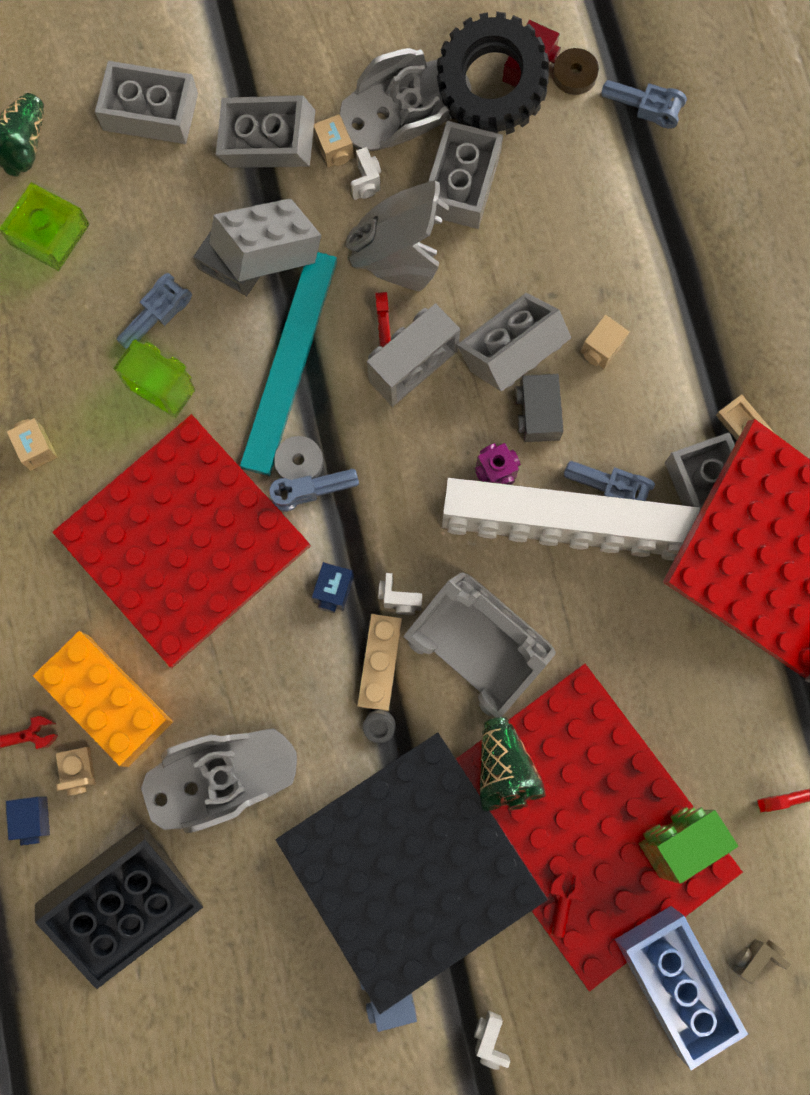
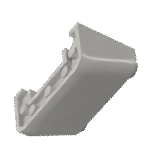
(481, 642)

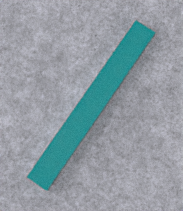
(288, 365)

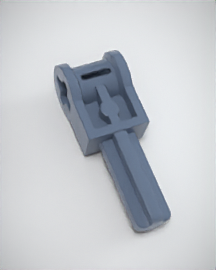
(652, 103)
(159, 306)
(618, 484)
(307, 489)

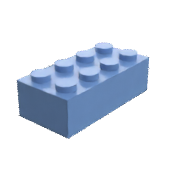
(681, 987)

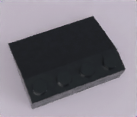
(117, 906)

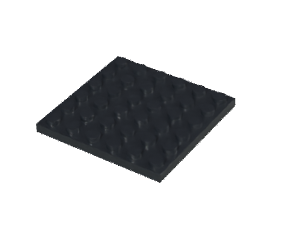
(410, 872)

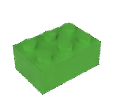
(687, 844)

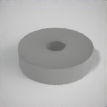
(298, 447)

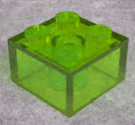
(44, 226)
(155, 377)

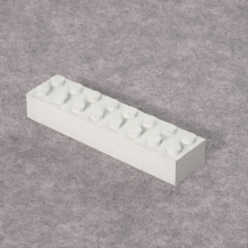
(566, 518)

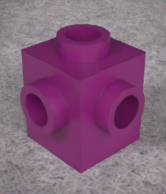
(488, 472)

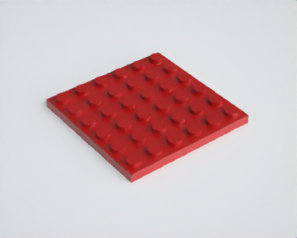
(181, 540)
(752, 548)

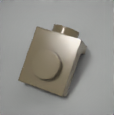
(753, 960)

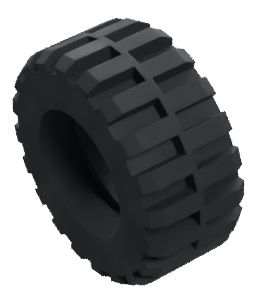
(486, 37)

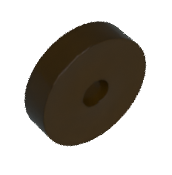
(579, 60)

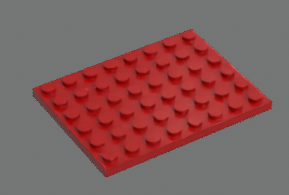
(597, 805)

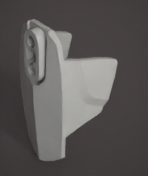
(404, 91)
(391, 236)
(229, 777)

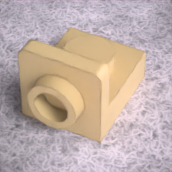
(75, 771)

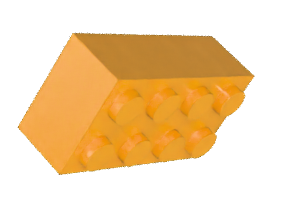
(103, 699)

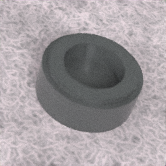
(379, 726)

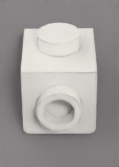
(370, 180)
(403, 602)
(487, 1033)

